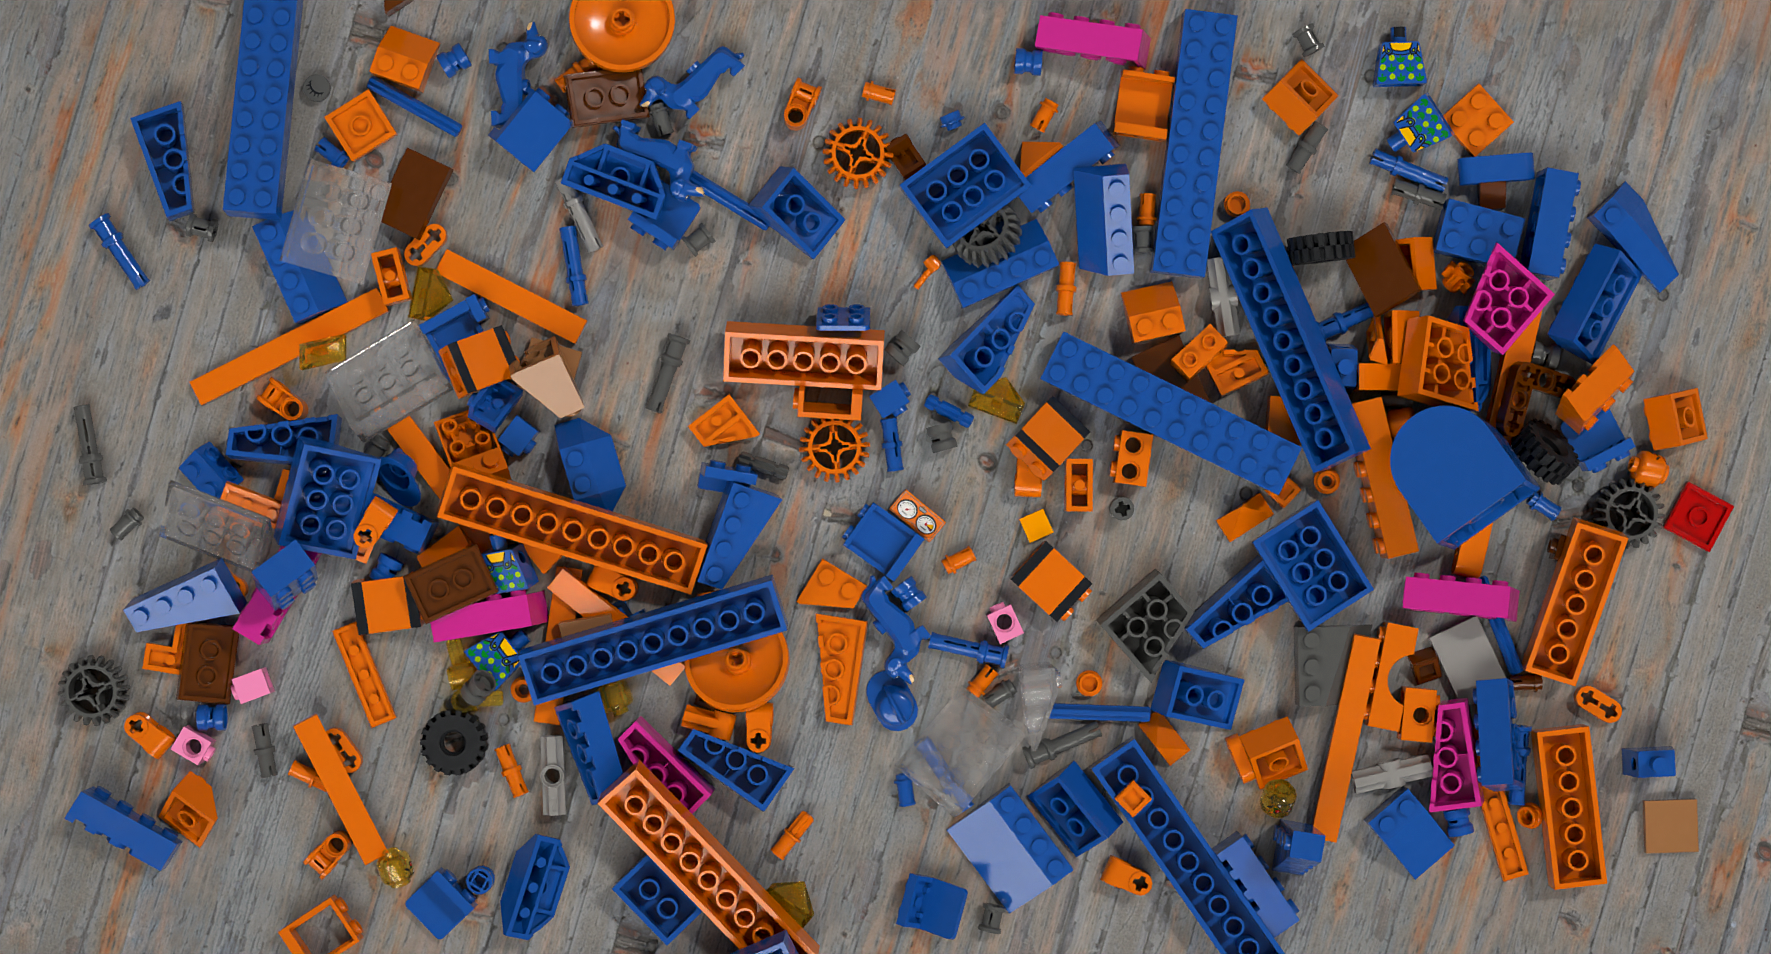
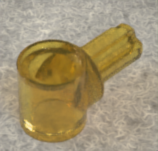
(460, 668)
(496, 698)

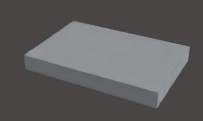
(1466, 656)

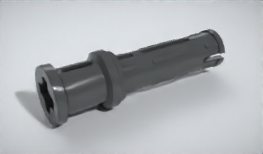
(670, 361)
(83, 413)
(1050, 748)

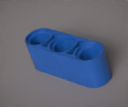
(1496, 168)

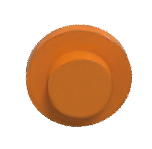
(1236, 204)
(1089, 683)

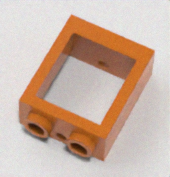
(297, 945)

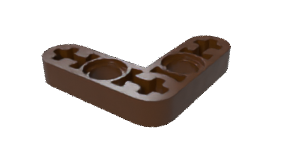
(1524, 386)

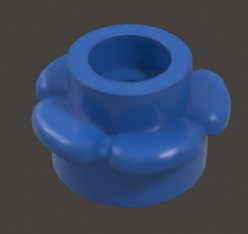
(951, 120)

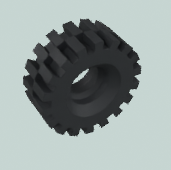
(1321, 248)
(1545, 451)
(474, 742)

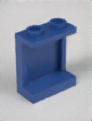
(533, 129)
(450, 327)
(882, 540)

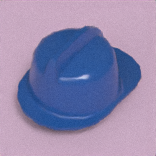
(398, 476)
(892, 701)

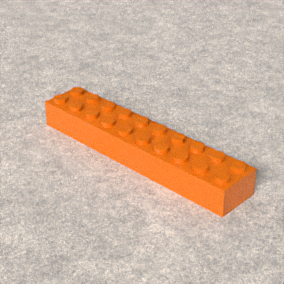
(571, 528)
(698, 861)

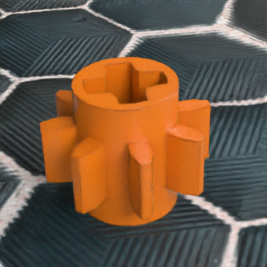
(1458, 277)

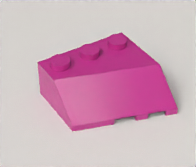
(1505, 301)

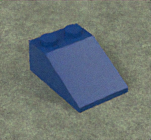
(797, 211)
(1197, 694)
(1409, 832)

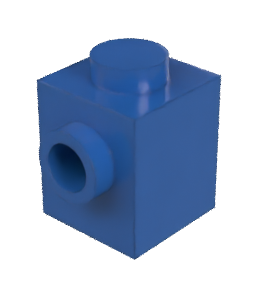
(891, 399)
(518, 437)

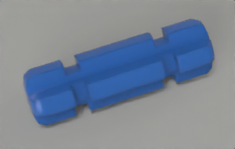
(949, 411)

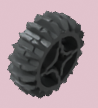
(987, 240)
(1625, 523)
(96, 700)

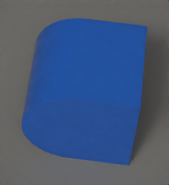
(1457, 473)

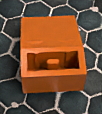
(471, 445)

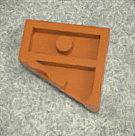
(1236, 369)
(723, 424)
(831, 588)

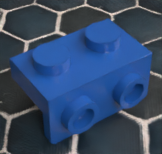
(493, 404)
(209, 470)
(715, 475)

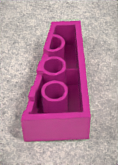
(1093, 39)
(1461, 597)
(493, 616)
(258, 619)
(1455, 759)
(666, 763)

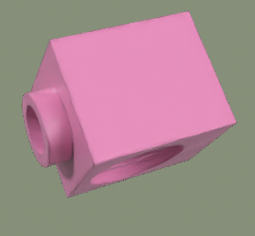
(1004, 634)
(252, 685)
(183, 741)

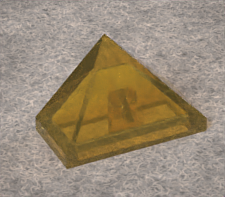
(429, 294)
(322, 352)
(999, 401)
(794, 899)

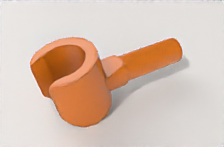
(932, 264)

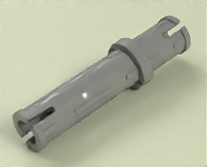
(582, 221)

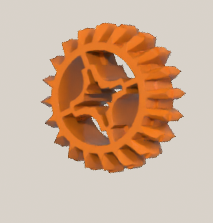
(870, 158)
(811, 449)

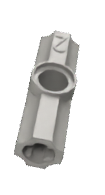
(1222, 298)
(1391, 773)
(553, 792)

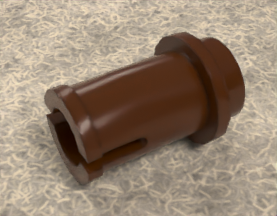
(1527, 682)

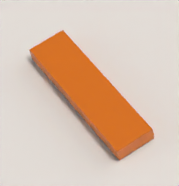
(364, 674)

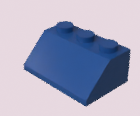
(1075, 809)

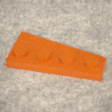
(841, 655)

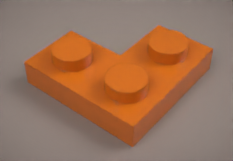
(165, 657)

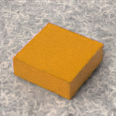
(1036, 525)

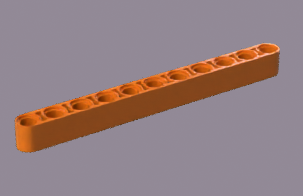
(1470, 556)

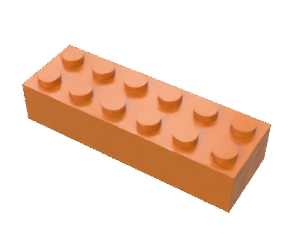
(803, 356)
(1386, 504)
(1574, 601)
(1569, 806)

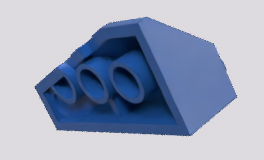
(1630, 228)
(983, 349)

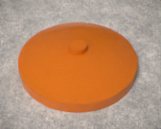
(622, 32)
(741, 675)

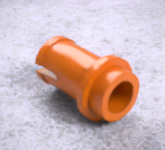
(878, 93)
(1044, 115)
(1147, 209)
(958, 560)
(981, 682)

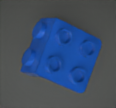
(672, 221)
(836, 318)
(1598, 444)
(441, 903)
(932, 905)

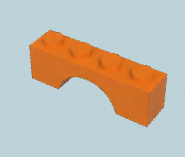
(1395, 644)

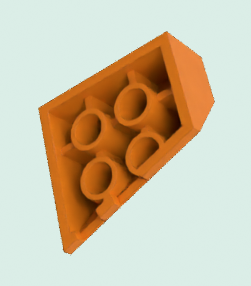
(1437, 364)
(1595, 390)

